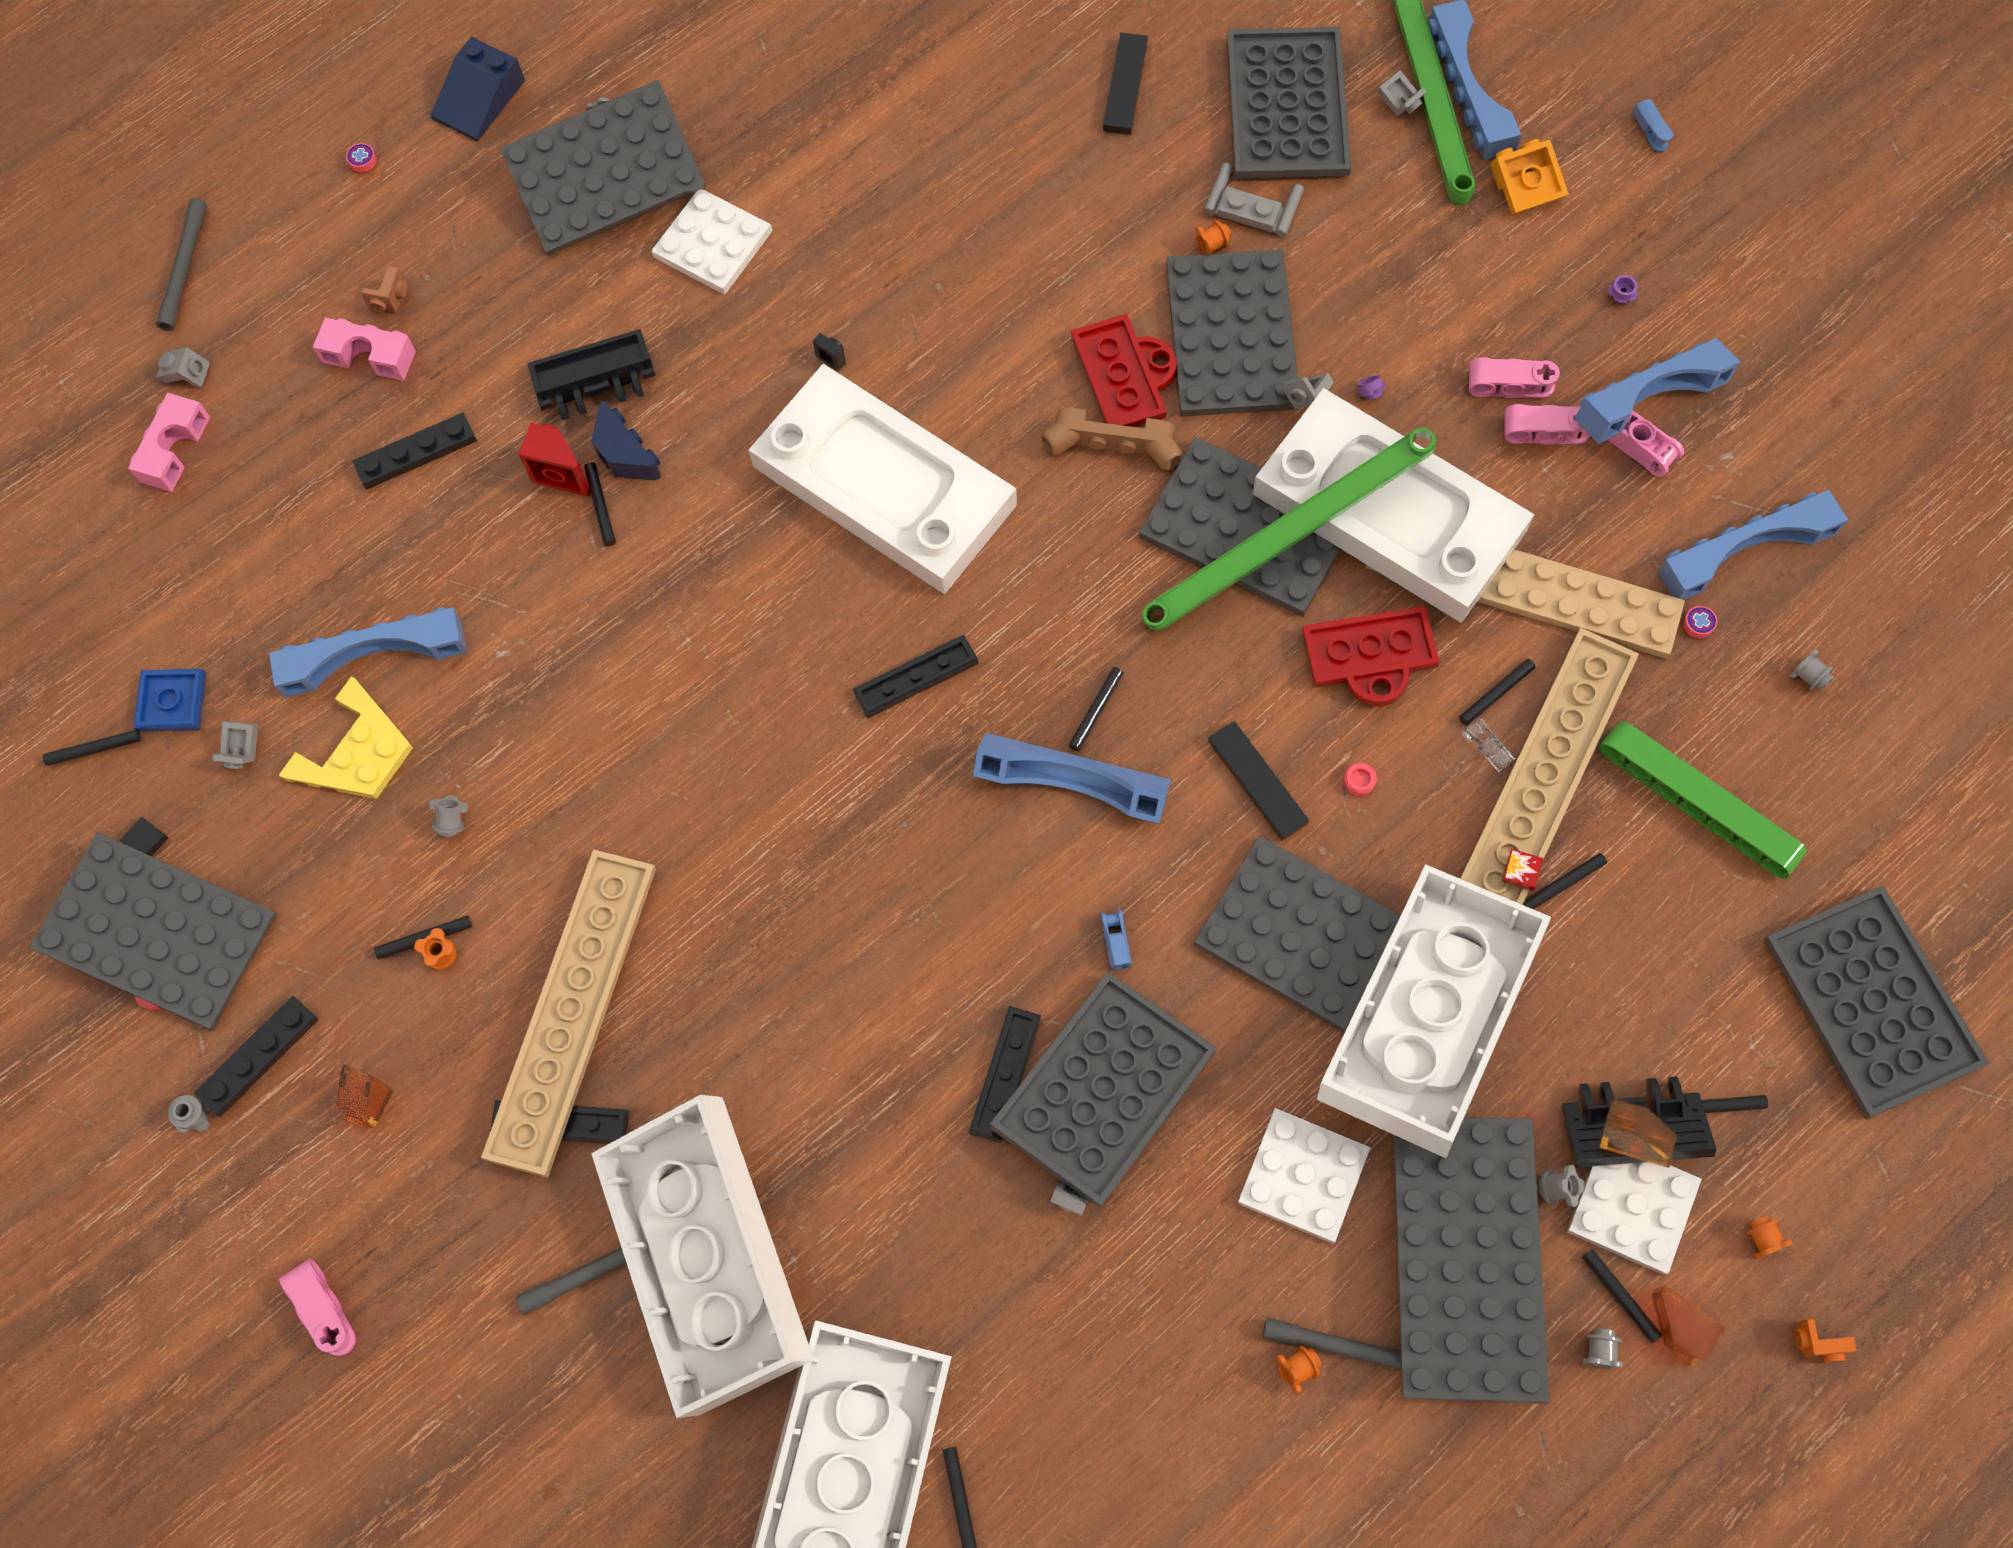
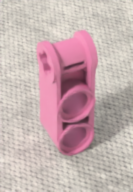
(1512, 378)
(1543, 425)
(1652, 448)
(318, 1308)

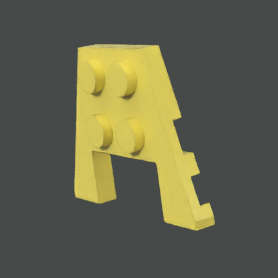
(365, 755)

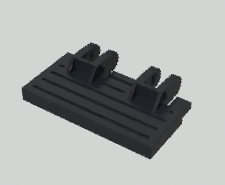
(591, 369)
(1681, 1113)

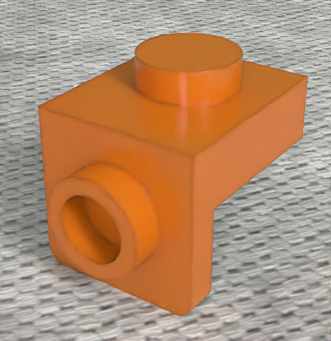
(1830, 1349)

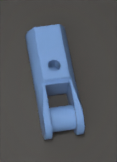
(1653, 125)
(1116, 943)

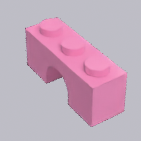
(342, 341)
(174, 420)

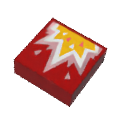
(1522, 869)

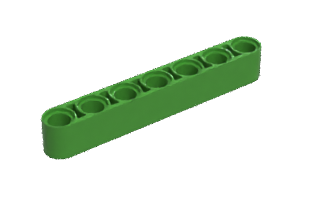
(1703, 800)

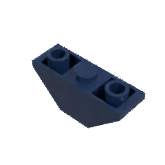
(622, 448)

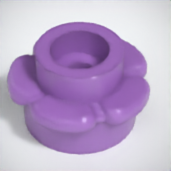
(1624, 283)
(1371, 387)

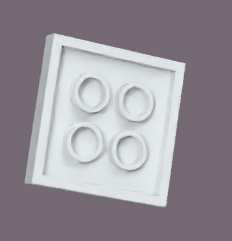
(712, 241)
(1304, 1176)
(1635, 1211)

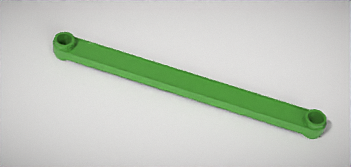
(1436, 101)
(1290, 529)

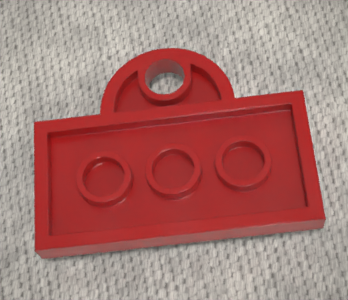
(1123, 370)
(1371, 652)

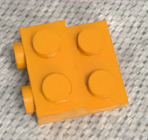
(1529, 176)

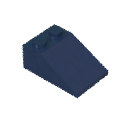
(477, 88)

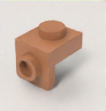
(389, 294)

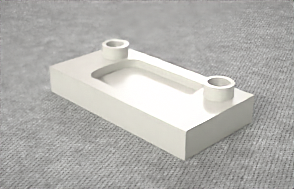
(883, 478)
(1423, 530)
(1433, 1010)
(701, 1257)
(852, 1443)

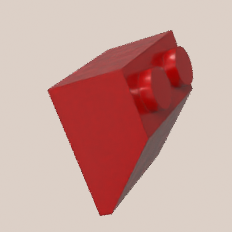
(551, 460)

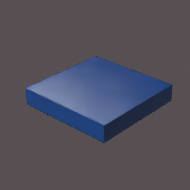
(169, 700)

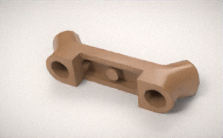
(1153, 440)

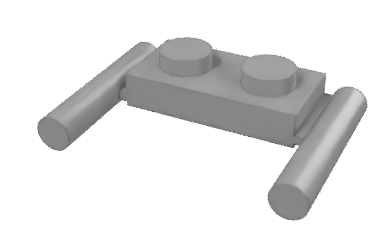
(1250, 208)

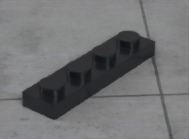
(414, 450)
(256, 1056)

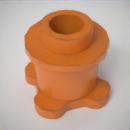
(1212, 237)
(431, 945)
(1767, 1236)
(1298, 1367)

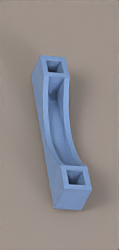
(1490, 123)
(1698, 369)
(1805, 522)
(307, 665)
(1125, 789)

